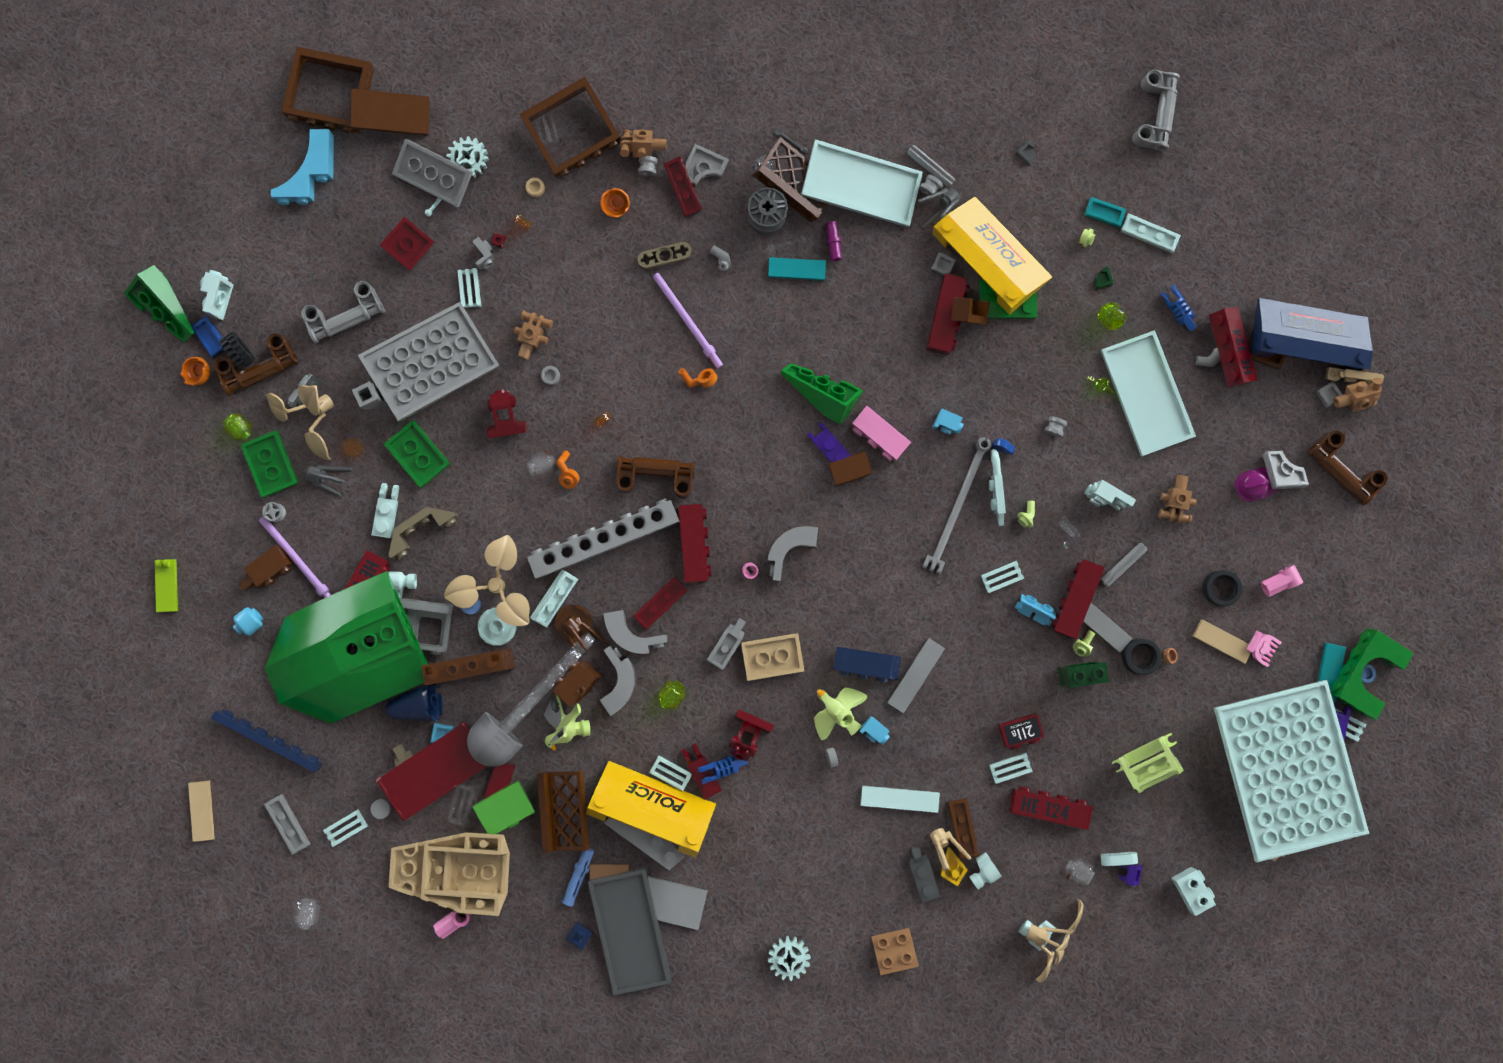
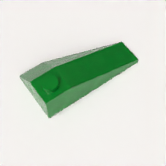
(153, 292)
(826, 396)

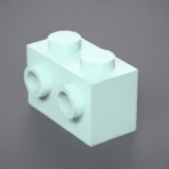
(1193, 890)

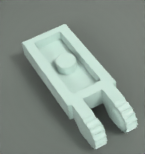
(385, 512)

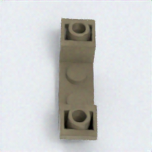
(399, 546)

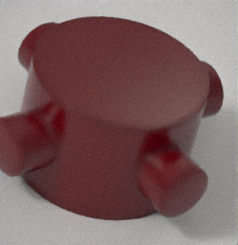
(498, 240)

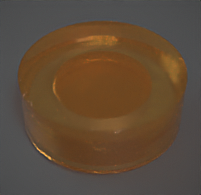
(522, 221)
(602, 419)
(353, 447)

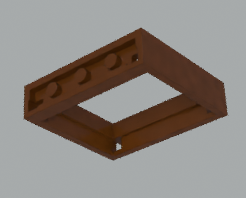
(330, 60)
(556, 100)
(468, 666)

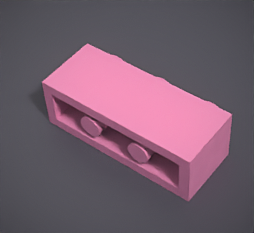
(880, 434)

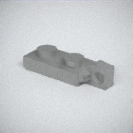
(727, 645)

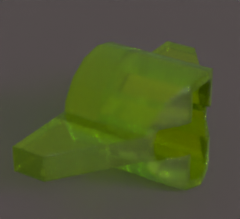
(1101, 384)

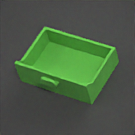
(504, 808)

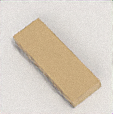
(1222, 641)
(201, 811)

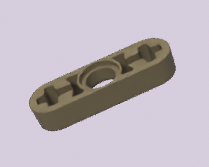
(649, 253)

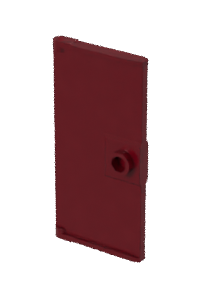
(430, 773)

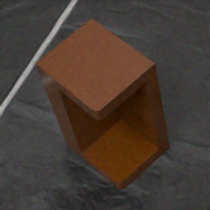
(970, 311)
(850, 469)

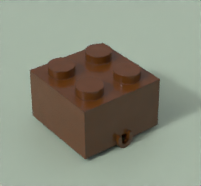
(575, 684)

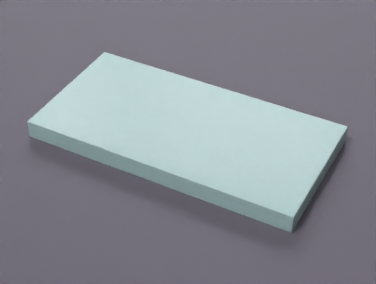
(861, 183)
(1148, 393)

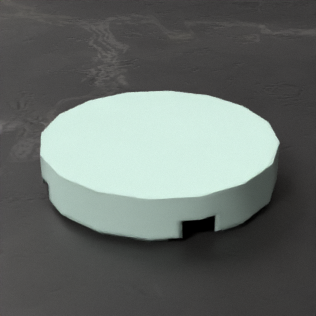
(499, 633)

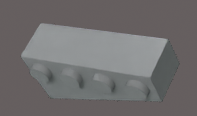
(657, 848)

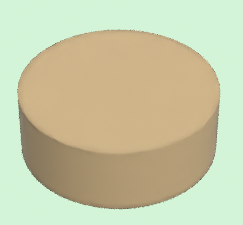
(535, 187)

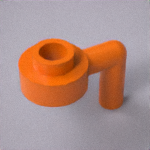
(706, 378)
(566, 473)

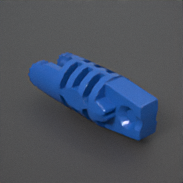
(1180, 309)
(721, 768)

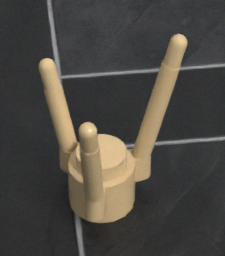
(940, 840)

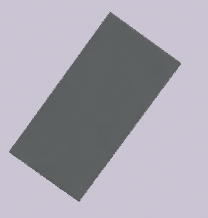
(629, 931)

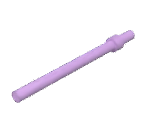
(709, 350)
(321, 589)

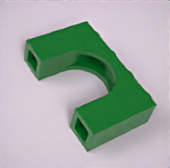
(1349, 684)

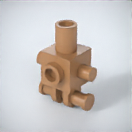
(640, 143)
(531, 335)
(1360, 395)
(1177, 499)

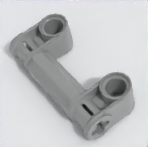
(1158, 135)
(320, 327)

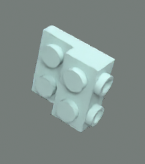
(218, 294)
(1104, 493)

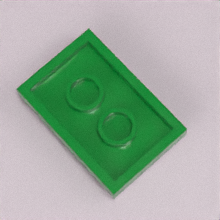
(1027, 310)
(417, 453)
(269, 464)

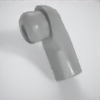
(723, 258)
(1209, 361)

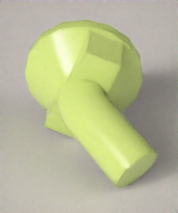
(1026, 519)
(1083, 648)

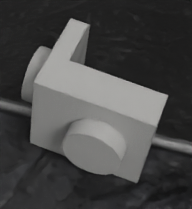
(487, 259)

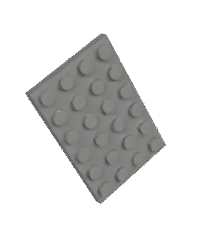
(428, 361)

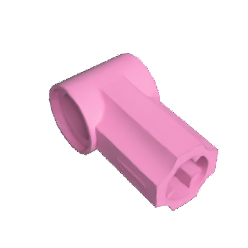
(1283, 580)
(450, 923)

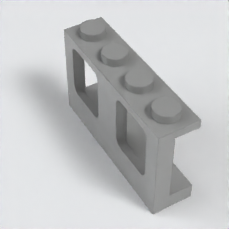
(415, 610)

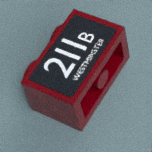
(1021, 731)

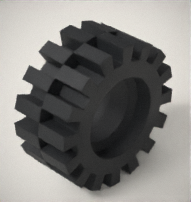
(236, 350)

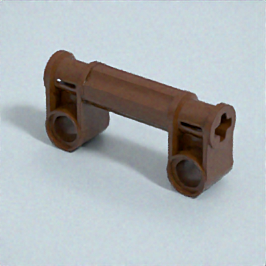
(234, 379)
(629, 467)
(1362, 488)

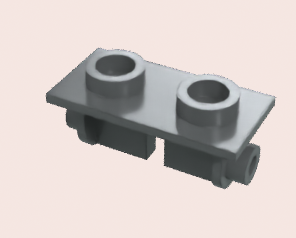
(308, 380)

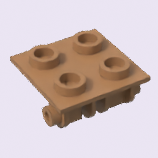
(895, 951)

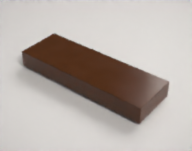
(963, 827)

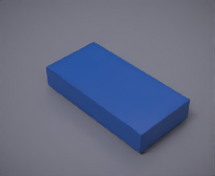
(208, 336)

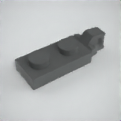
(923, 876)

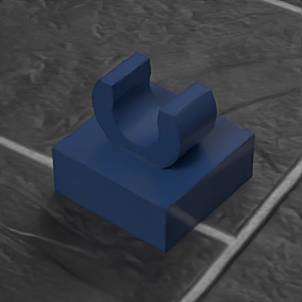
(579, 935)

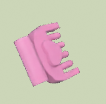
(1260, 645)

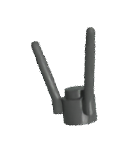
(948, 200)
(318, 475)

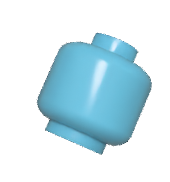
(247, 621)

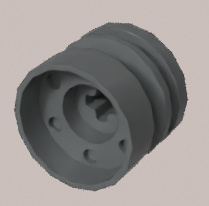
(767, 222)

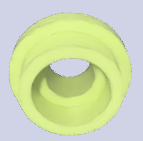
(1087, 237)

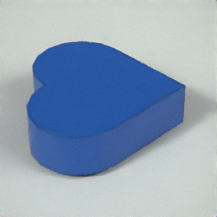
(1003, 446)

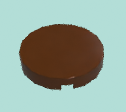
(576, 611)

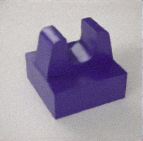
(1133, 874)

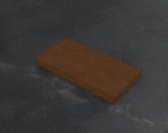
(389, 112)

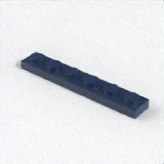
(273, 743)

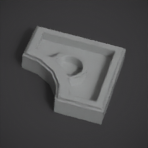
(704, 164)
(1282, 472)

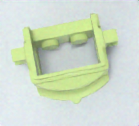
(1152, 770)

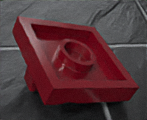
(406, 243)

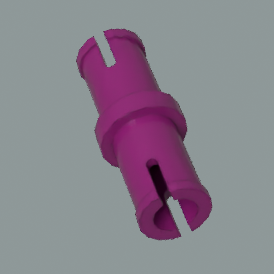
(833, 241)

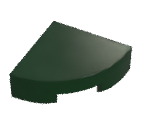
(1103, 279)

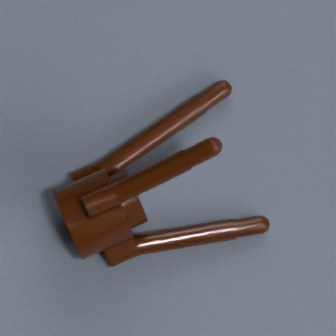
(571, 626)

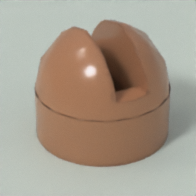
(1169, 655)

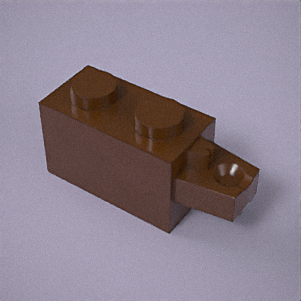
(266, 568)

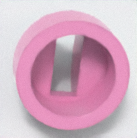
(746, 573)

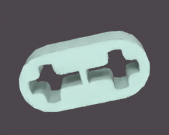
(1122, 858)

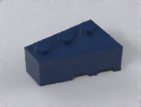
(867, 664)

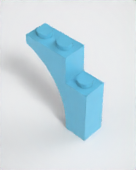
(316, 166)

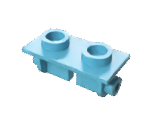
(1043, 612)

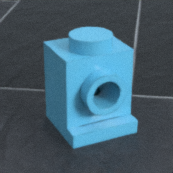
(948, 422)
(875, 730)

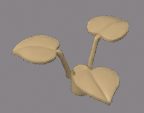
(317, 406)
(463, 593)
(1039, 936)

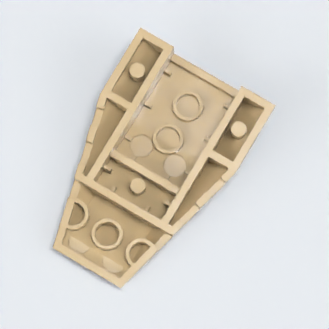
(455, 872)

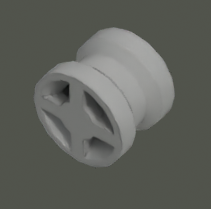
(647, 166)
(931, 185)
(1055, 426)
(271, 509)

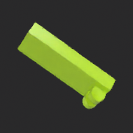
(166, 585)

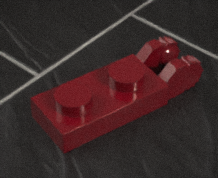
(708, 789)

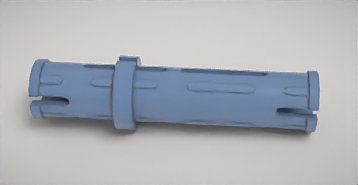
(581, 868)

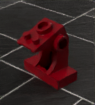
(510, 426)
(750, 725)

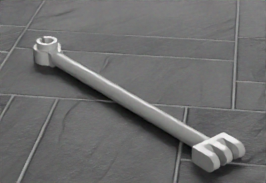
(935, 560)

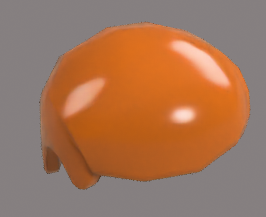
(615, 202)
(195, 366)

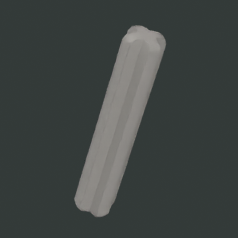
(931, 166)
(1124, 564)

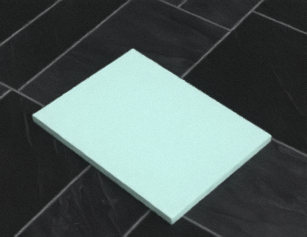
(1291, 771)

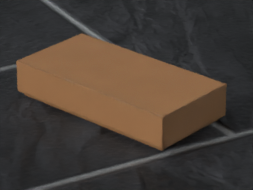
(602, 870)

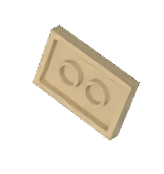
(772, 656)

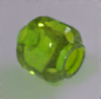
(1112, 316)
(237, 426)
(671, 694)

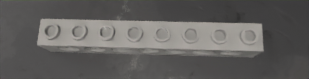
(542, 569)

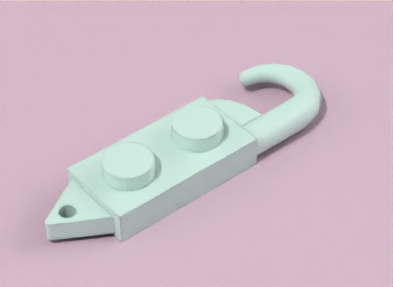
(996, 487)

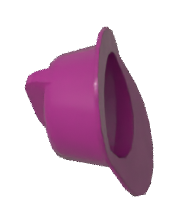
(1254, 485)

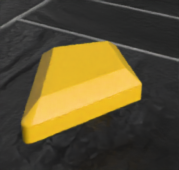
(956, 868)

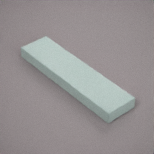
(900, 799)

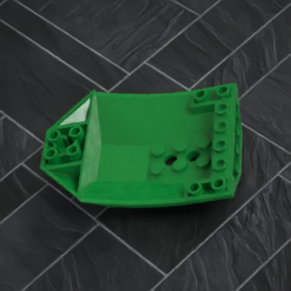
(311, 658)

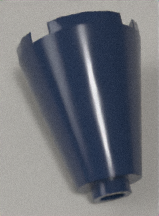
(418, 704)

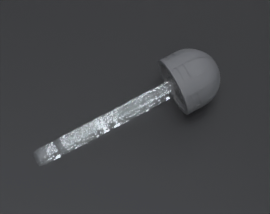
(492, 741)

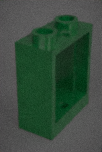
(1083, 674)

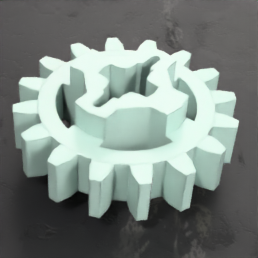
(470, 149)
(797, 957)

